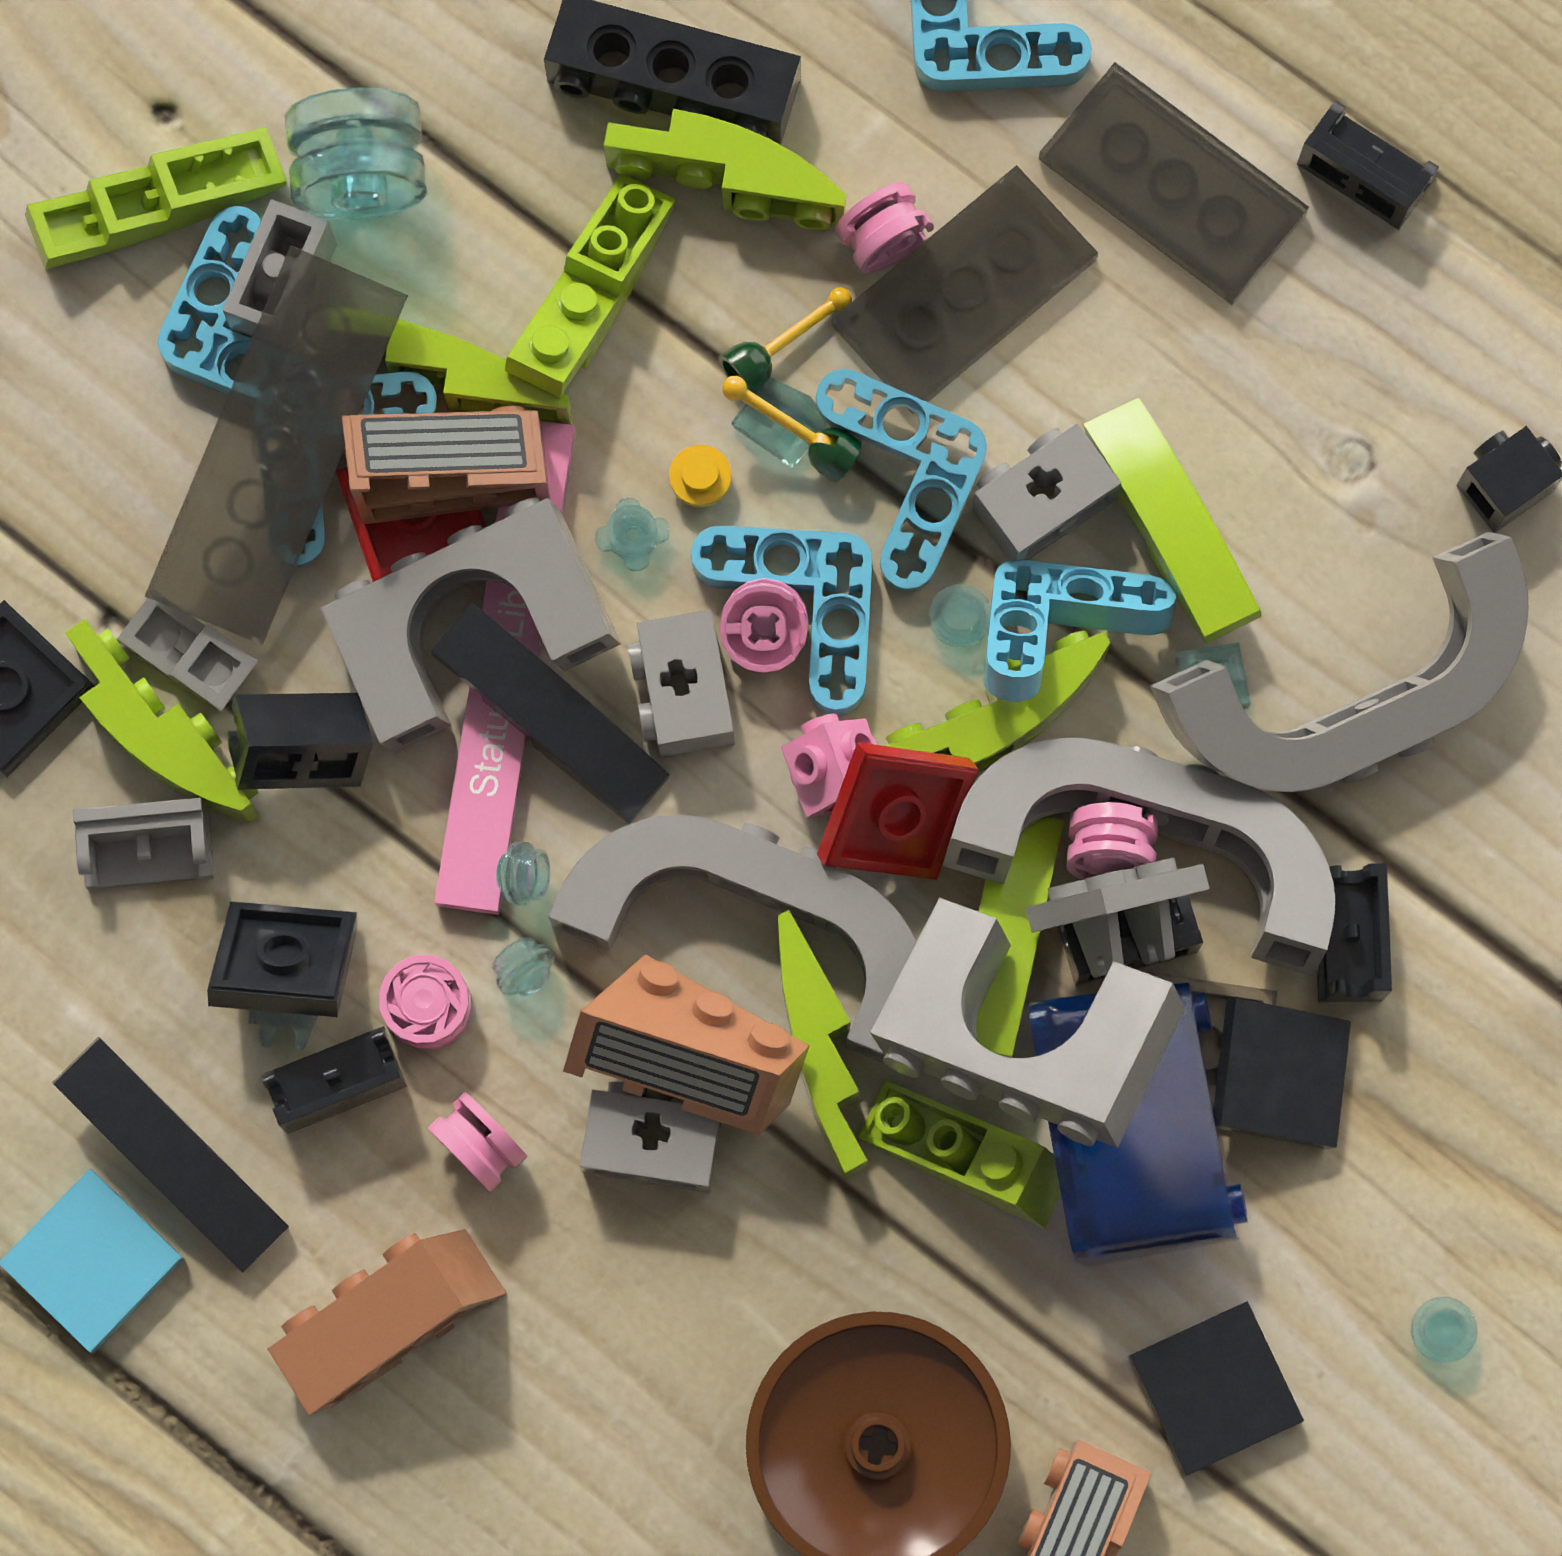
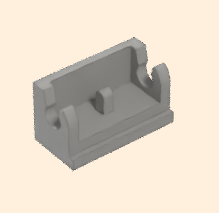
(144, 843)

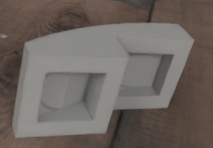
(187, 652)

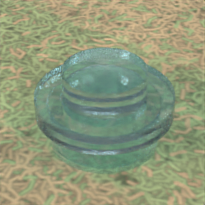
(960, 615)
(523, 873)
(523, 967)
(1443, 1329)

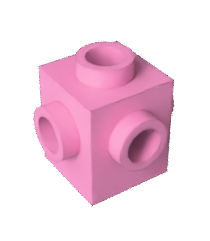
(822, 758)

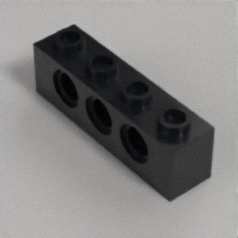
(593, 28)

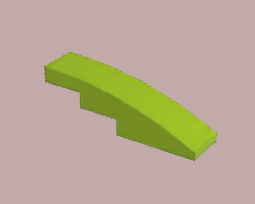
(155, 199)
(470, 375)
(1173, 521)
(1024, 887)
(817, 1020)

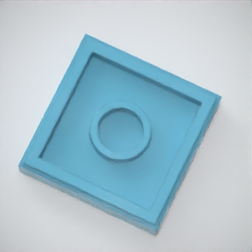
(91, 1261)

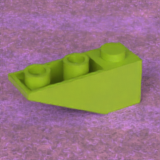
(965, 1153)

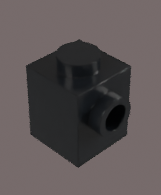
(1510, 476)

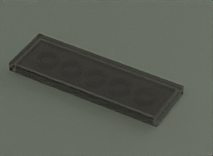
(276, 445)

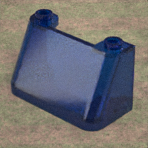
(1167, 1175)

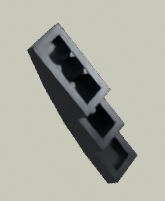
(550, 713)
(170, 1154)

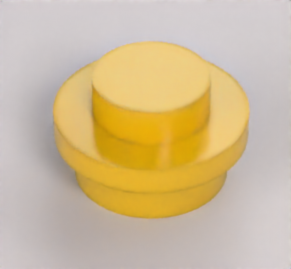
(700, 475)

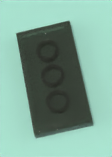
(1173, 183)
(965, 288)

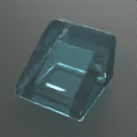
(769, 434)

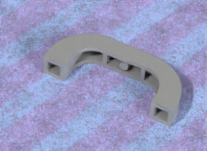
(1478, 654)
(1190, 808)
(750, 865)

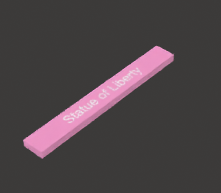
(490, 746)

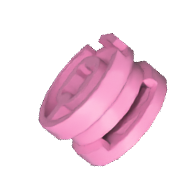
(883, 227)
(764, 625)
(1109, 839)
(425, 1002)
(465, 1138)

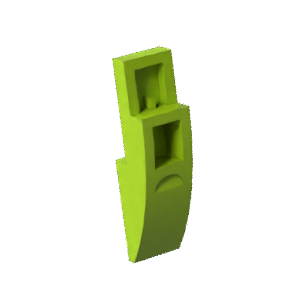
(754, 171)
(592, 287)
(1003, 725)
(168, 746)

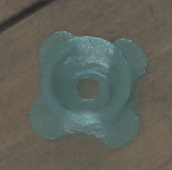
(632, 516)

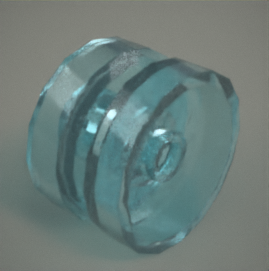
(355, 153)

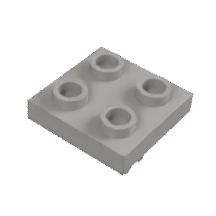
(1144, 900)

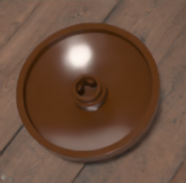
(878, 1440)

